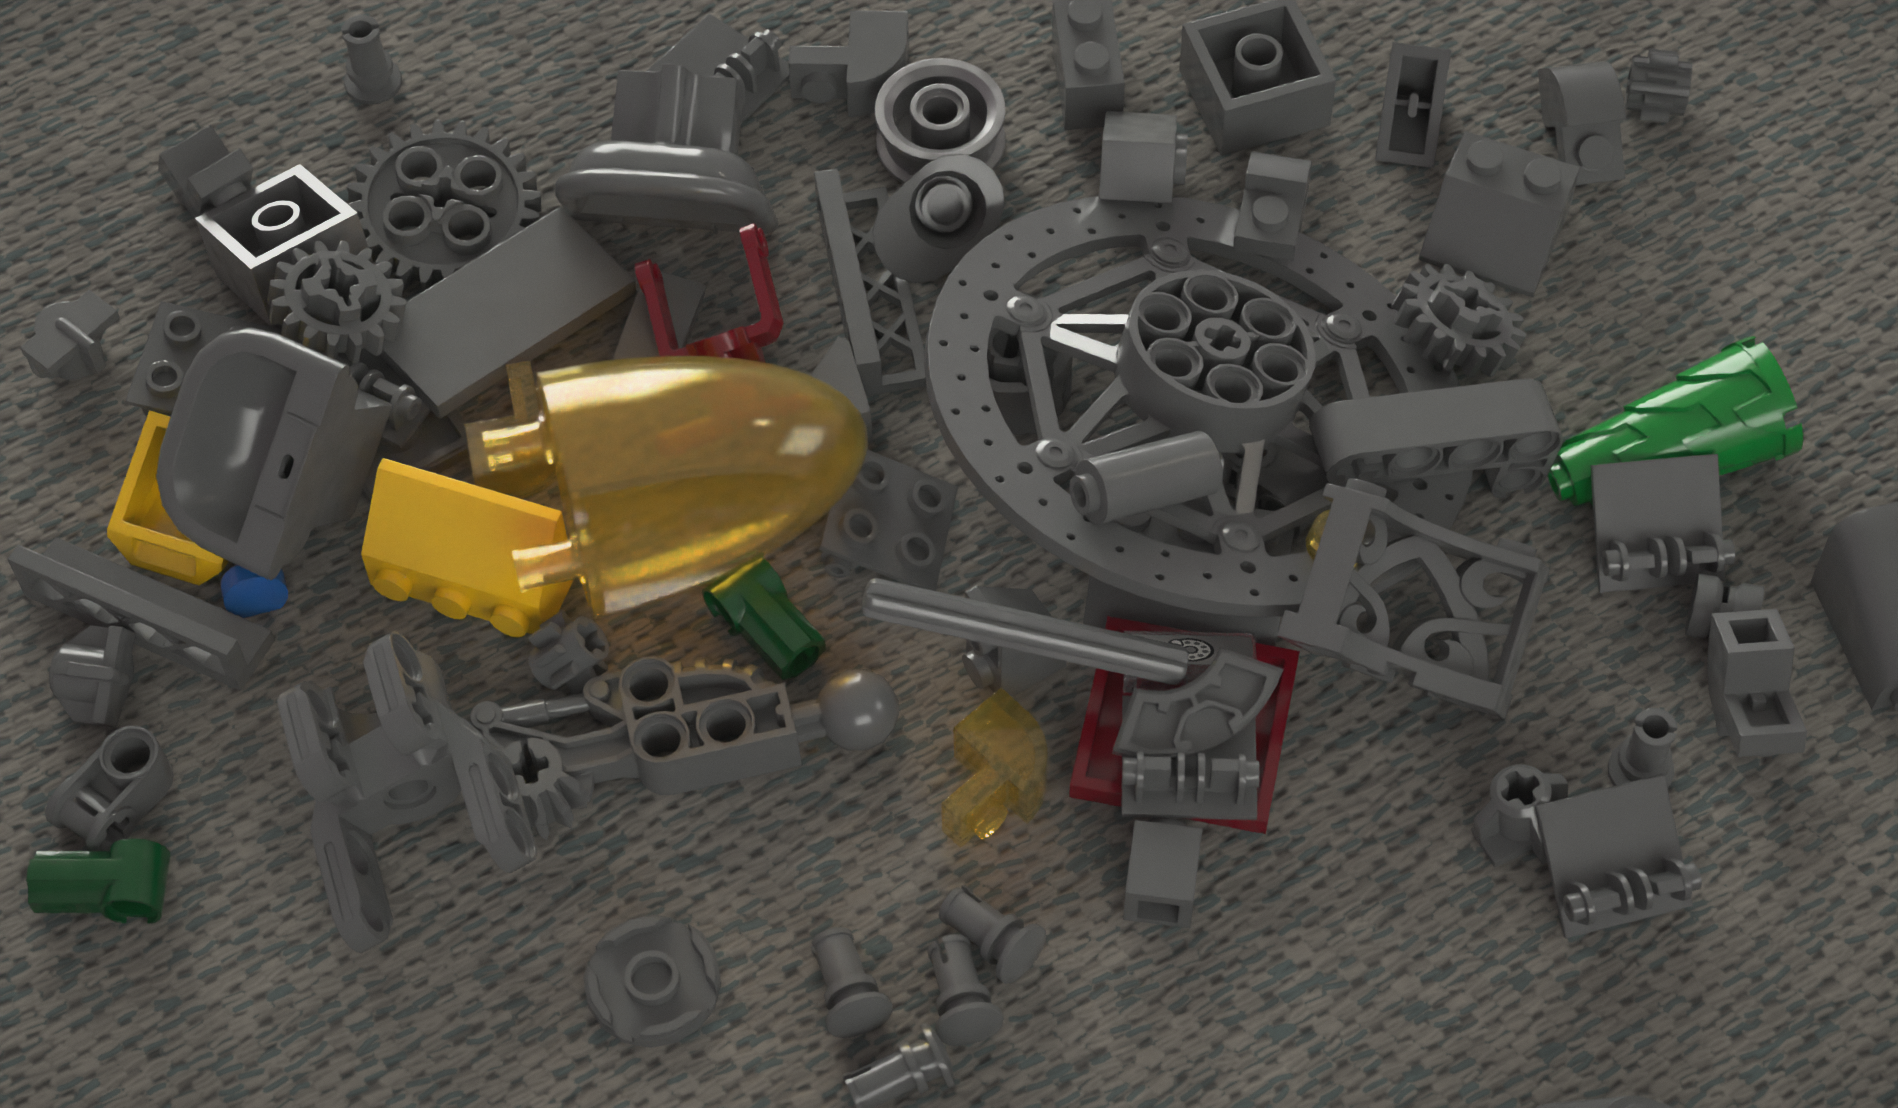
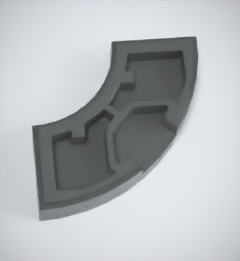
(1198, 713)

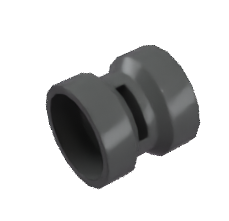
(1712, 596)

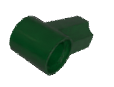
(760, 611)
(114, 882)

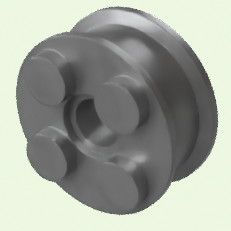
(938, 111)

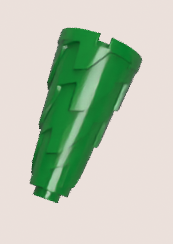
(1718, 407)

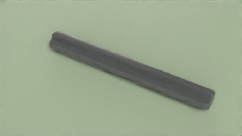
(1024, 631)

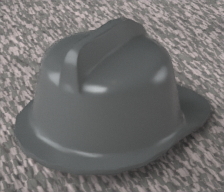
(937, 217)

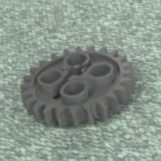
(443, 203)

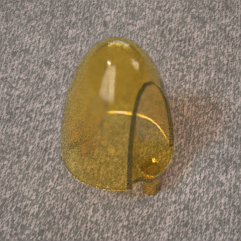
(679, 470)

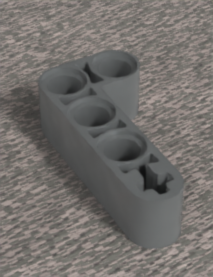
(1442, 431)

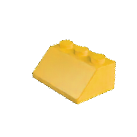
(455, 545)

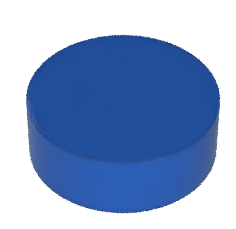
(251, 594)

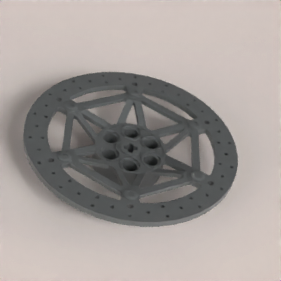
(1190, 358)

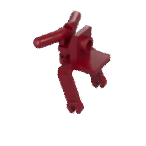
(735, 343)

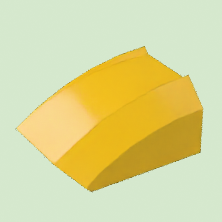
(143, 527)

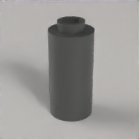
(1146, 477)

